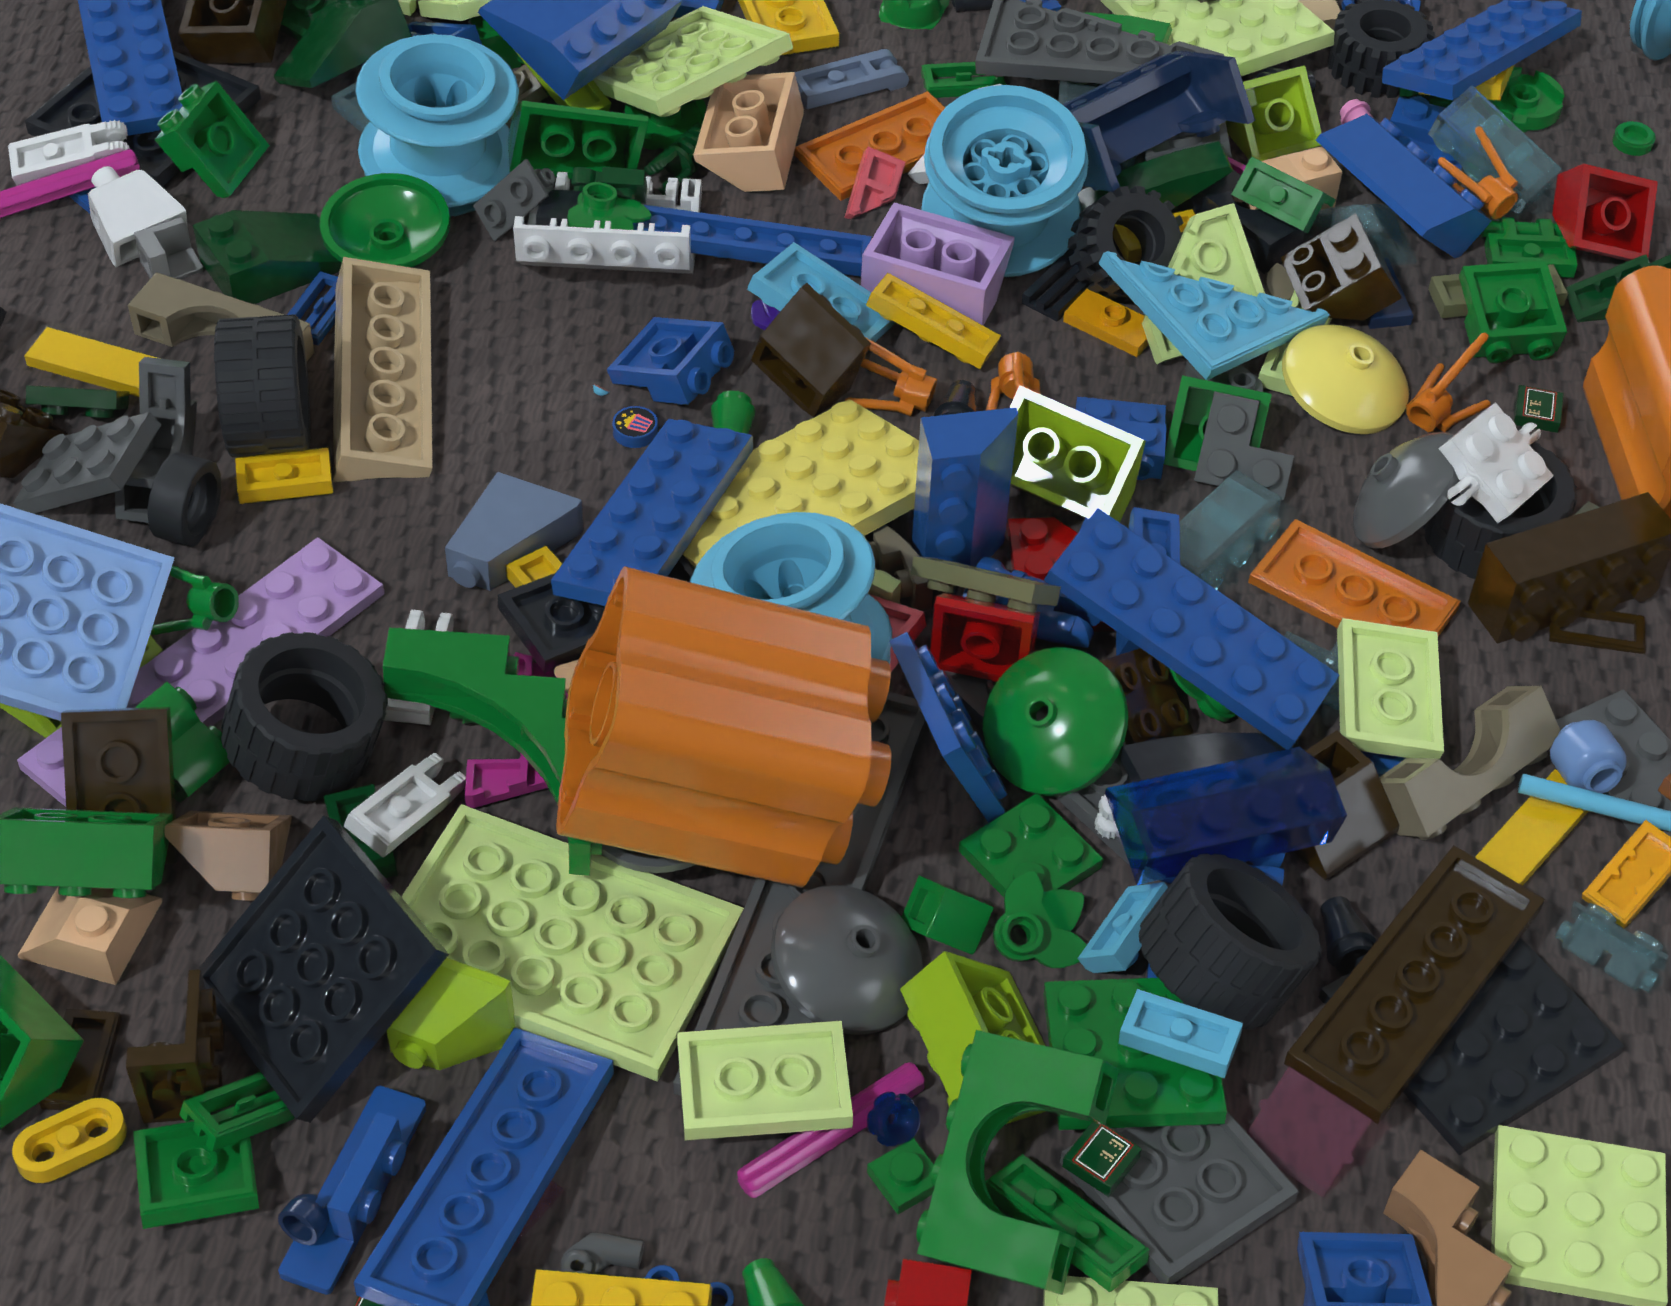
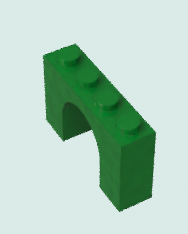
(1000, 1083)

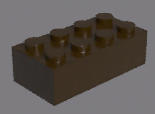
(232, 30)
(1572, 567)

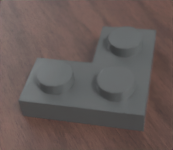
(1228, 447)

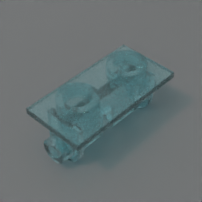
(1632, 953)

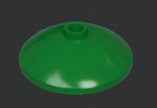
(385, 220)
(1075, 738)

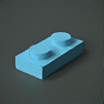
(1117, 939)
(1180, 1033)

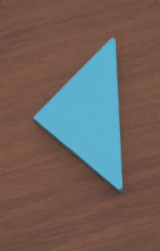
(1207, 317)

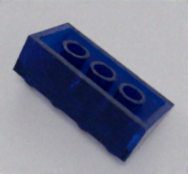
(1226, 809)

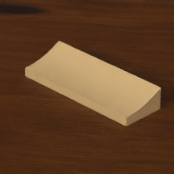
(382, 372)

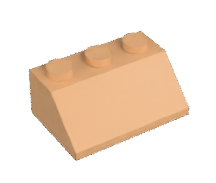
(752, 131)

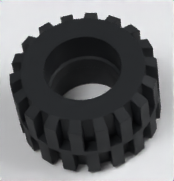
(1372, 37)
(1135, 210)

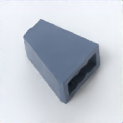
(506, 525)

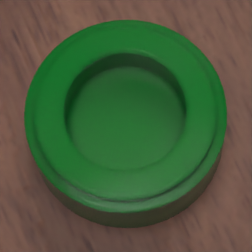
(1633, 138)

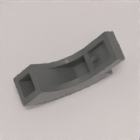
(167, 396)

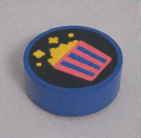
(634, 426)

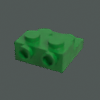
(211, 138)
(1515, 309)

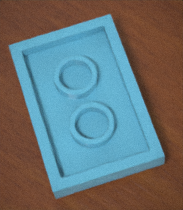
(795, 267)

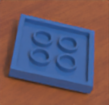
(950, 726)

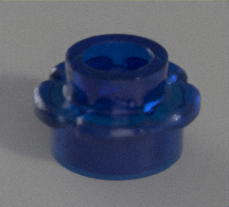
(905, 1122)

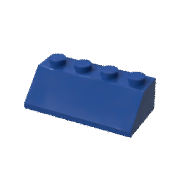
(1407, 183)
(963, 484)

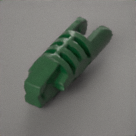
(677, 158)

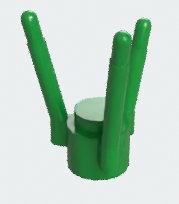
(206, 600)

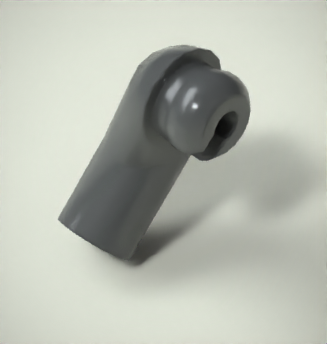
(600, 1251)

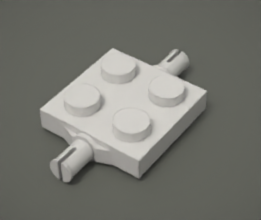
(1495, 463)

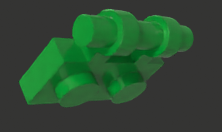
(1528, 242)

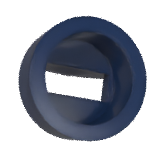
(304, 1219)

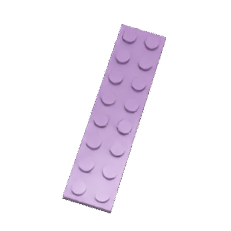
(306, 593)

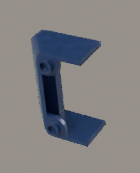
(1154, 104)

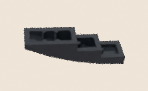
(1191, 752)

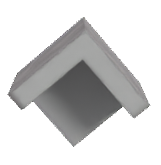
(167, 250)

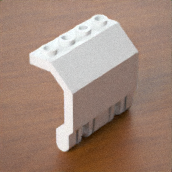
(612, 247)

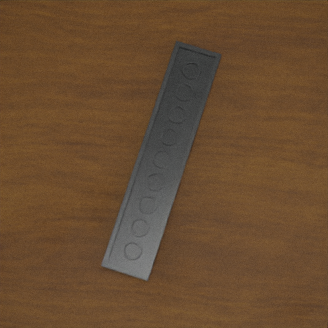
(746, 983)

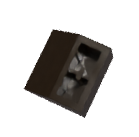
(1342, 272)
(811, 351)
(22, 434)
(1365, 802)

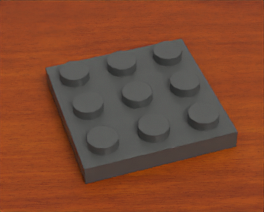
(1193, 1193)

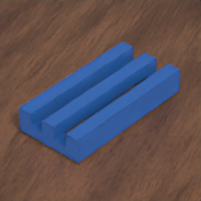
(320, 307)

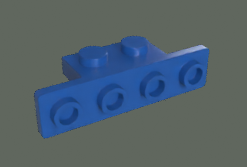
(356, 1187)

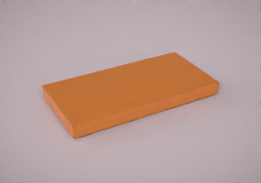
(894, 131)
(1346, 583)

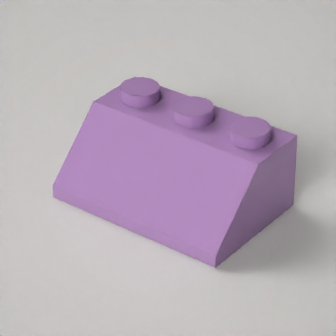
(939, 257)

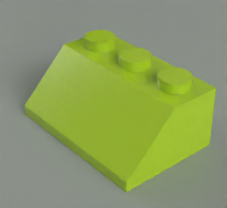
(1073, 457)
(955, 1000)

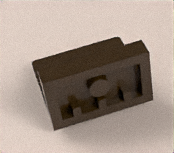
(1150, 697)
(172, 1073)

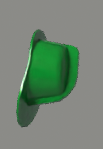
(913, 13)

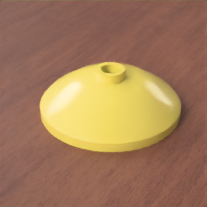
(1345, 379)

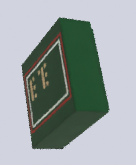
(1538, 407)
(1101, 1158)

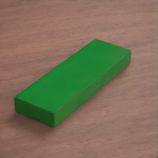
(1101, 1246)

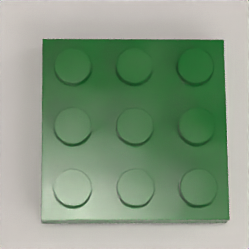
(1149, 1089)

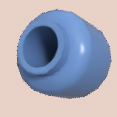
(1588, 756)

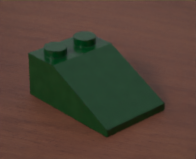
(342, 39)
(262, 252)

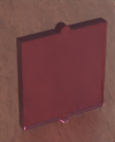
(1308, 1131)

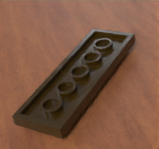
(1414, 983)

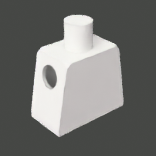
(127, 206)

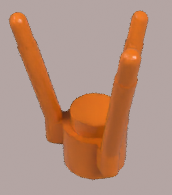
(1494, 192)
(1013, 371)
(912, 384)
(1433, 403)

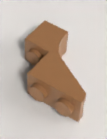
(1439, 1213)

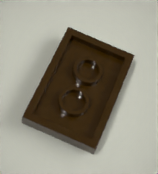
(119, 761)

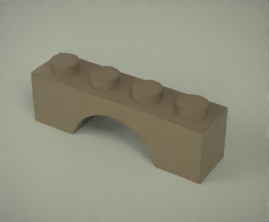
(176, 310)
(1509, 734)

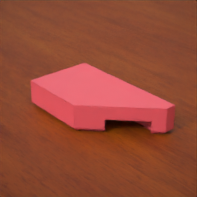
(875, 182)

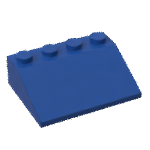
(576, 39)

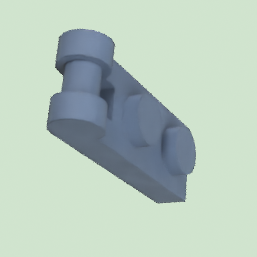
(850, 78)

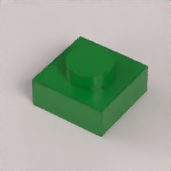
(903, 1175)

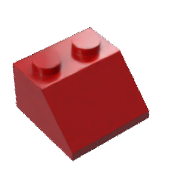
(1605, 211)
(980, 636)

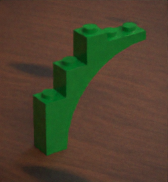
(481, 682)

